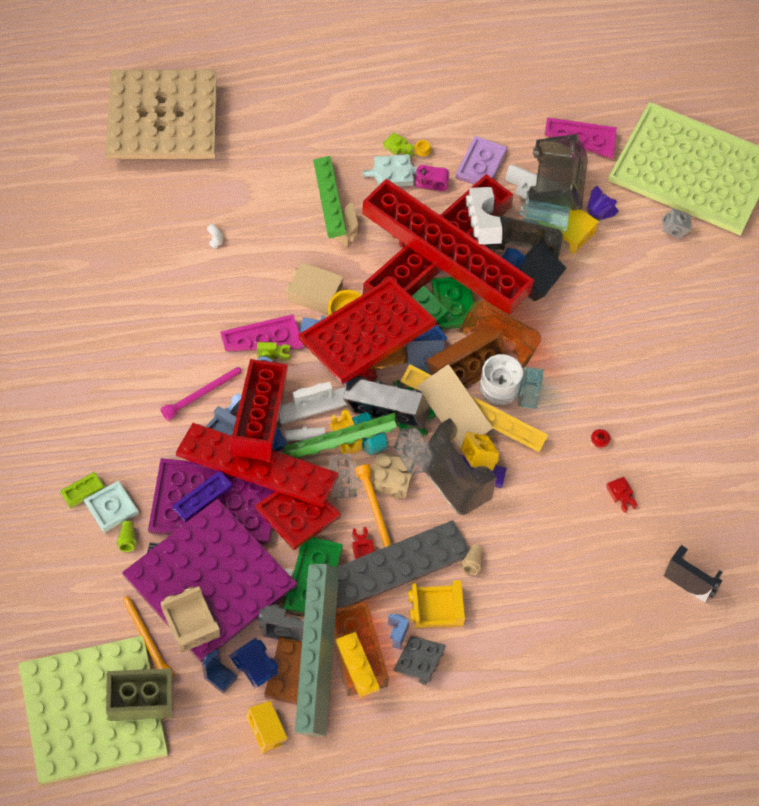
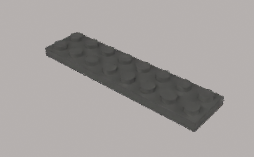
(400, 564)

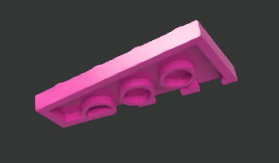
(594, 137)
(277, 330)

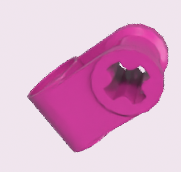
(434, 178)

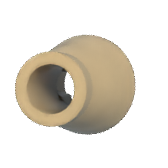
(472, 562)

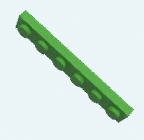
(329, 197)
(345, 435)

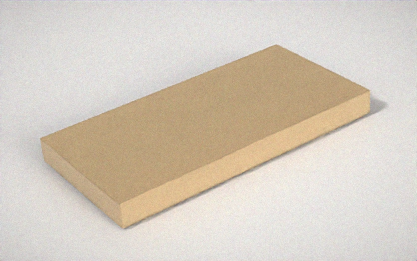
(451, 400)

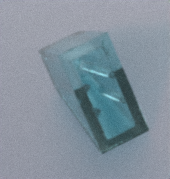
(546, 214)
(530, 387)

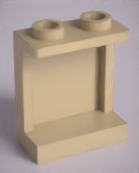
(189, 619)

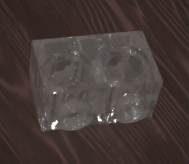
(344, 476)

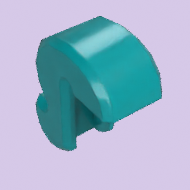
(374, 444)

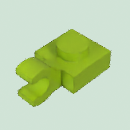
(398, 144)
(271, 350)

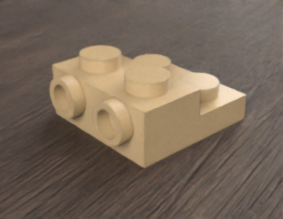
(390, 476)

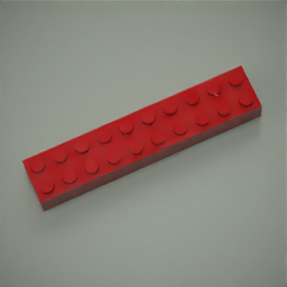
(447, 247)
(415, 271)

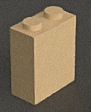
(313, 287)

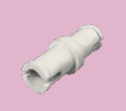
(303, 434)

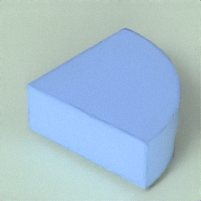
(233, 408)

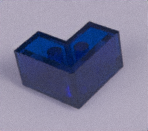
(254, 662)

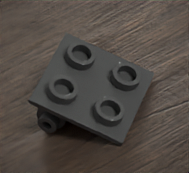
(420, 659)

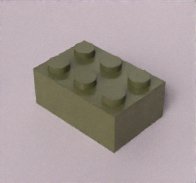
(139, 694)

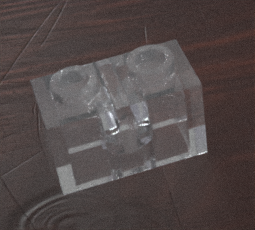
(413, 450)

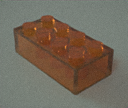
(359, 620)

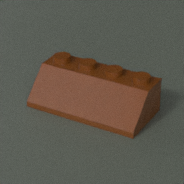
(469, 354)

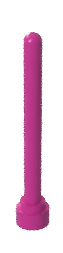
(170, 411)

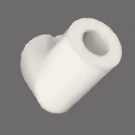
(217, 236)

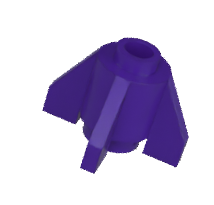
(600, 205)

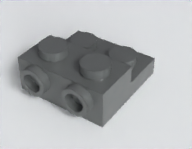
(276, 624)

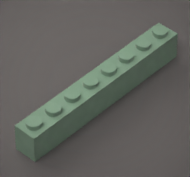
(317, 651)

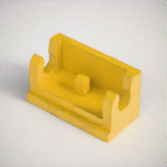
(342, 422)
(266, 726)

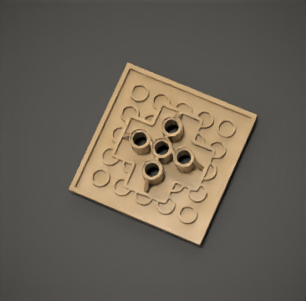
(161, 114)

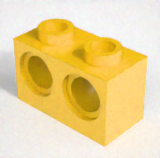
(479, 450)

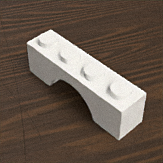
(480, 205)

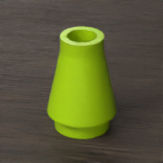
(127, 540)

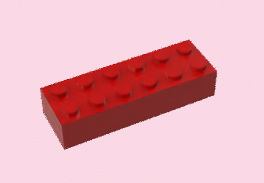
(259, 410)

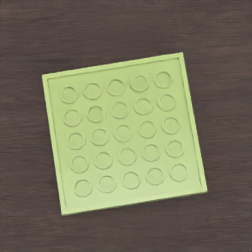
(69, 712)

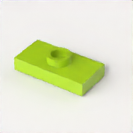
(83, 488)

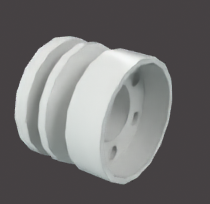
(501, 379)

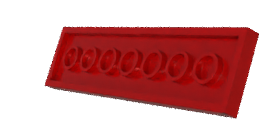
(281, 473)

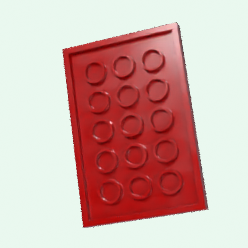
(367, 330)

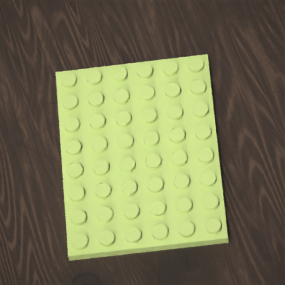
(691, 168)

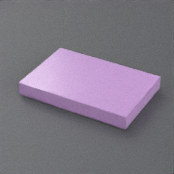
(481, 159)

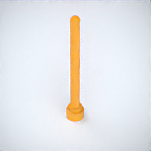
(364, 473)
(144, 633)

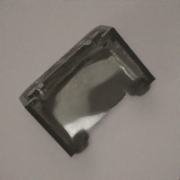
(560, 171)
(528, 235)
(451, 475)

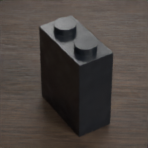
(542, 268)

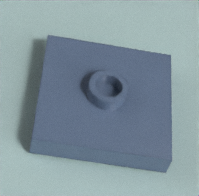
(420, 351)

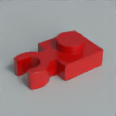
(621, 491)
(361, 546)

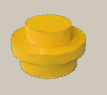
(422, 148)

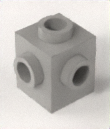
(676, 223)

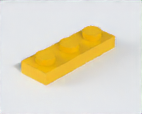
(357, 665)

